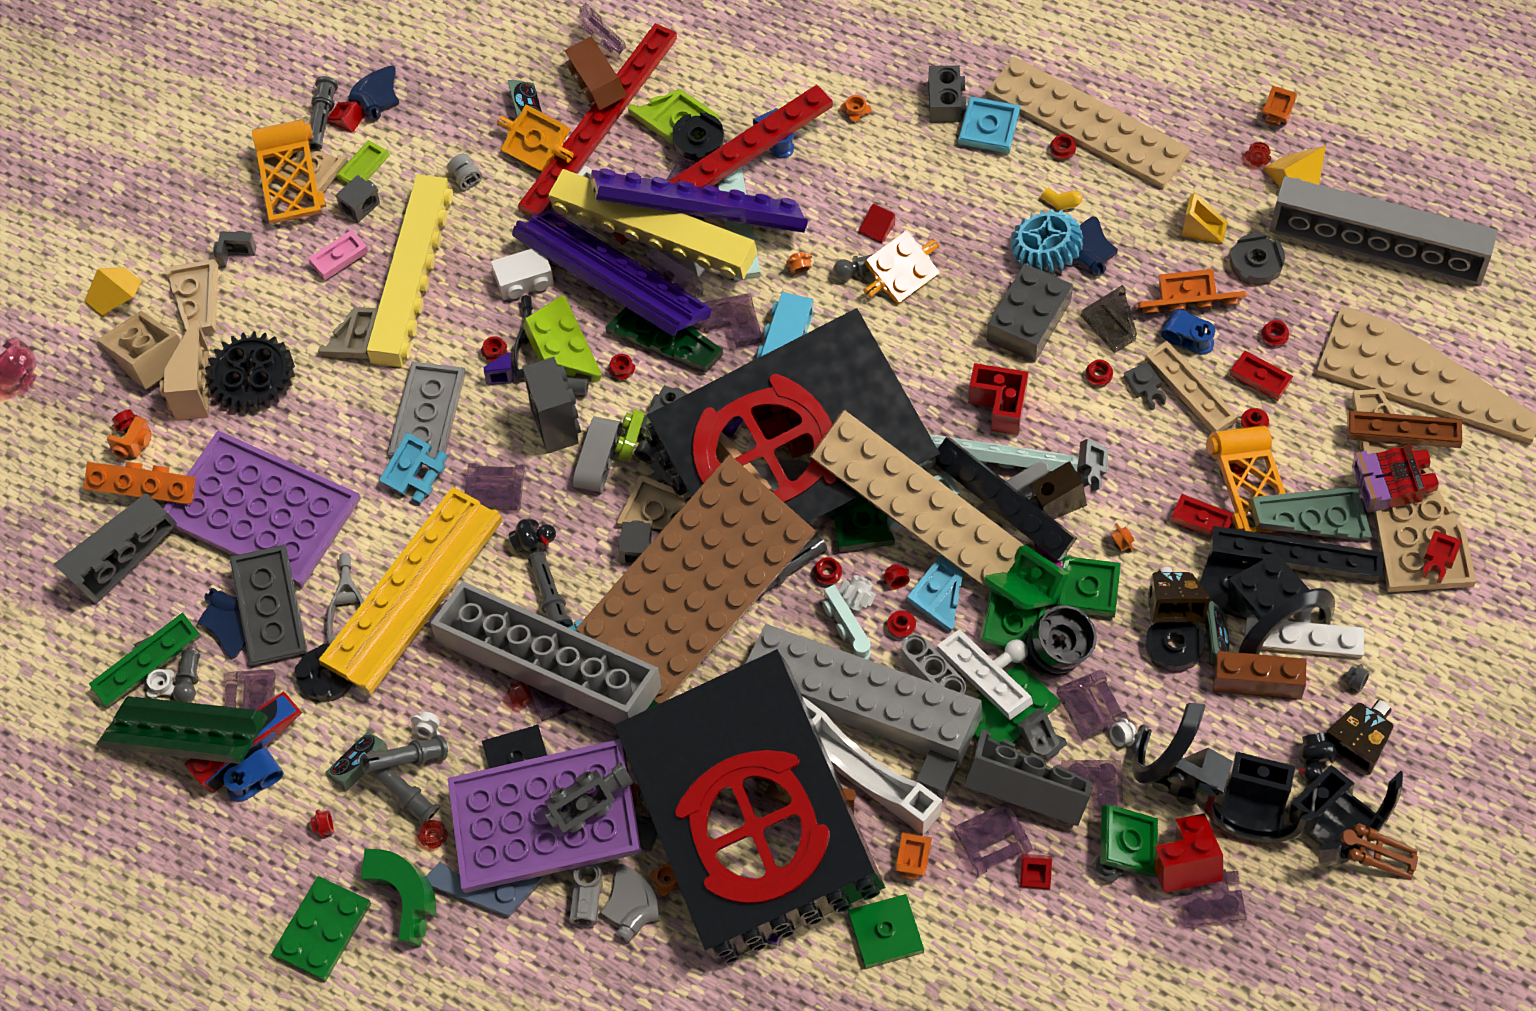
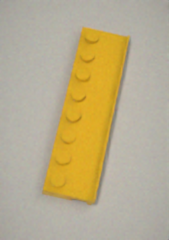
(411, 590)

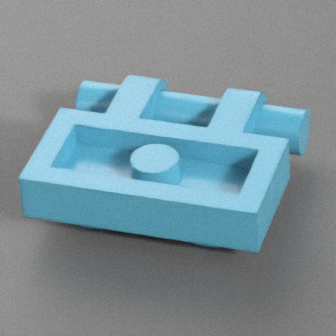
(406, 464)

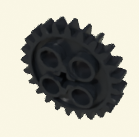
(225, 371)

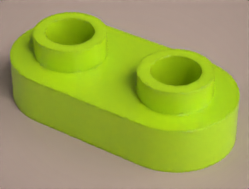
(626, 444)

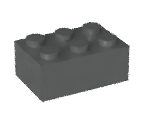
(1029, 312)
(552, 404)

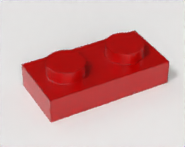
(1261, 375)
(1200, 515)

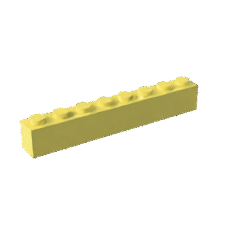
(660, 229)
(409, 271)

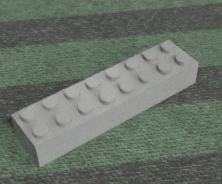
(1383, 230)
(545, 654)
(876, 696)

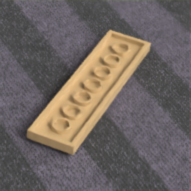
(1089, 122)
(915, 499)

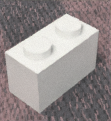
(522, 273)

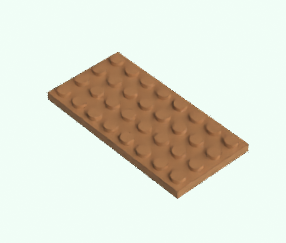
(699, 575)

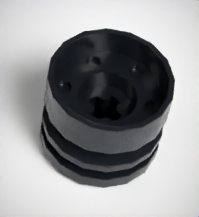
(1069, 631)

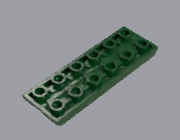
(183, 729)

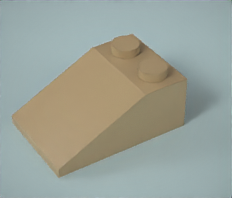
(141, 348)
(185, 376)

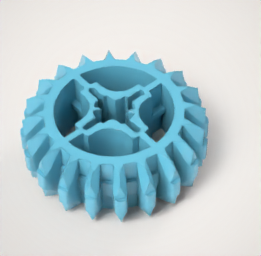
(1047, 241)

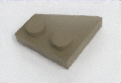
(351, 336)

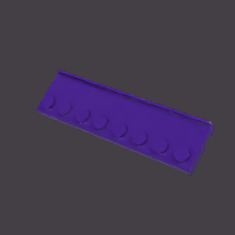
(697, 201)
(611, 272)

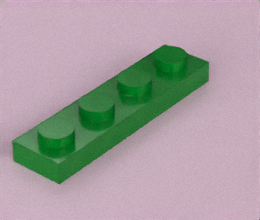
(145, 659)

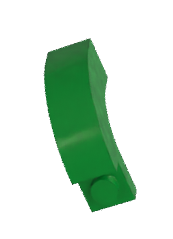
(415, 889)

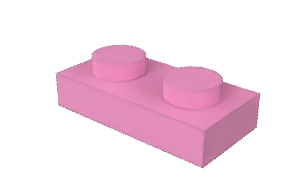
(338, 255)

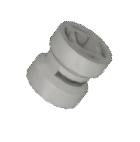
(462, 169)

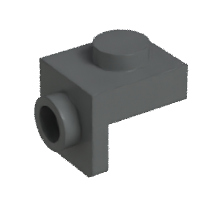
(233, 244)
(1040, 735)

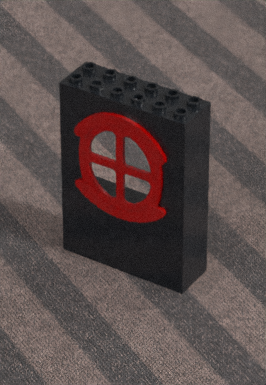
(817, 379)
(715, 740)

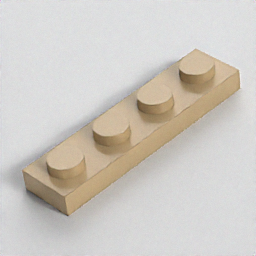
(1191, 388)

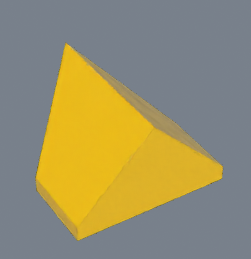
(1302, 165)
(1203, 221)
(111, 288)

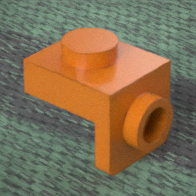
(1279, 105)
(134, 440)
(913, 855)

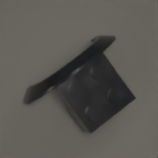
(1272, 595)
(1177, 774)
(1256, 801)
(1341, 810)

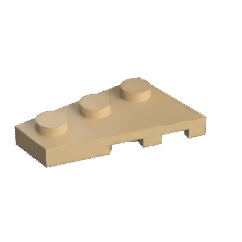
(324, 168)
(196, 292)
(652, 504)

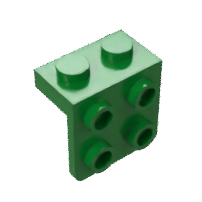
(1030, 581)

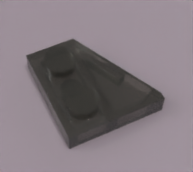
(1112, 319)

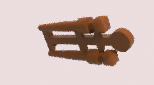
(1349, 838)

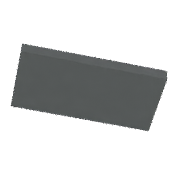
(268, 605)

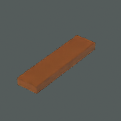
(1404, 429)

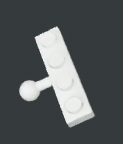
(1313, 638)
(988, 673)

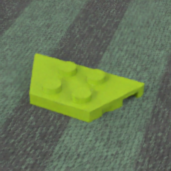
(666, 110)
(557, 334)

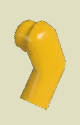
(1062, 201)

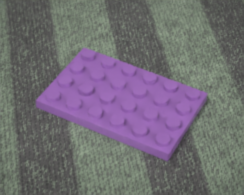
(260, 502)
(504, 826)

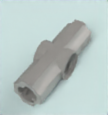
(586, 895)

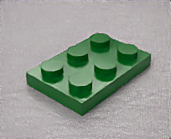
(998, 724)
(321, 928)

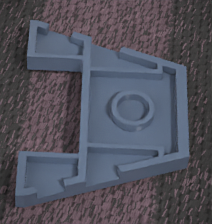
(498, 899)

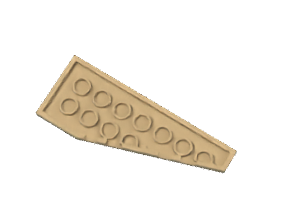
(1384, 356)
(1408, 528)

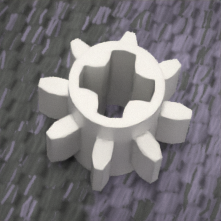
(857, 592)

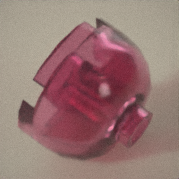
(16, 366)

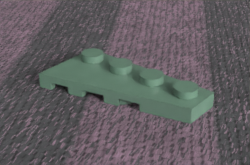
(1318, 512)

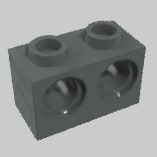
(945, 93)

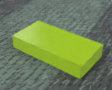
(363, 163)

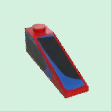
(280, 713)

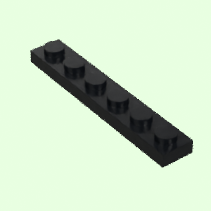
(1004, 499)
(1297, 553)

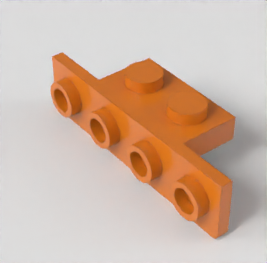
(1188, 289)
(136, 481)

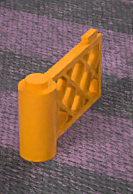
(280, 141)
(1239, 447)

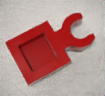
(1441, 554)

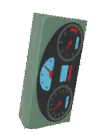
(523, 94)
(1216, 631)
(346, 769)

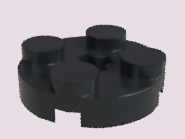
(697, 149)
(1174, 658)
(317, 689)

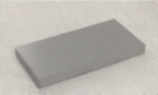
(428, 405)

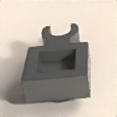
(1145, 382)
(1094, 460)

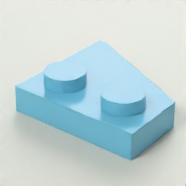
(938, 593)

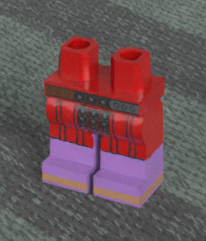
(1393, 477)

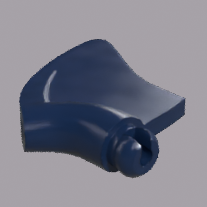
(375, 92)
(1095, 248)
(224, 621)

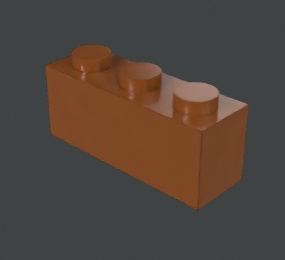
(594, 73)
(1259, 675)

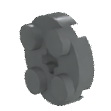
(1252, 271)

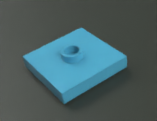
(989, 125)

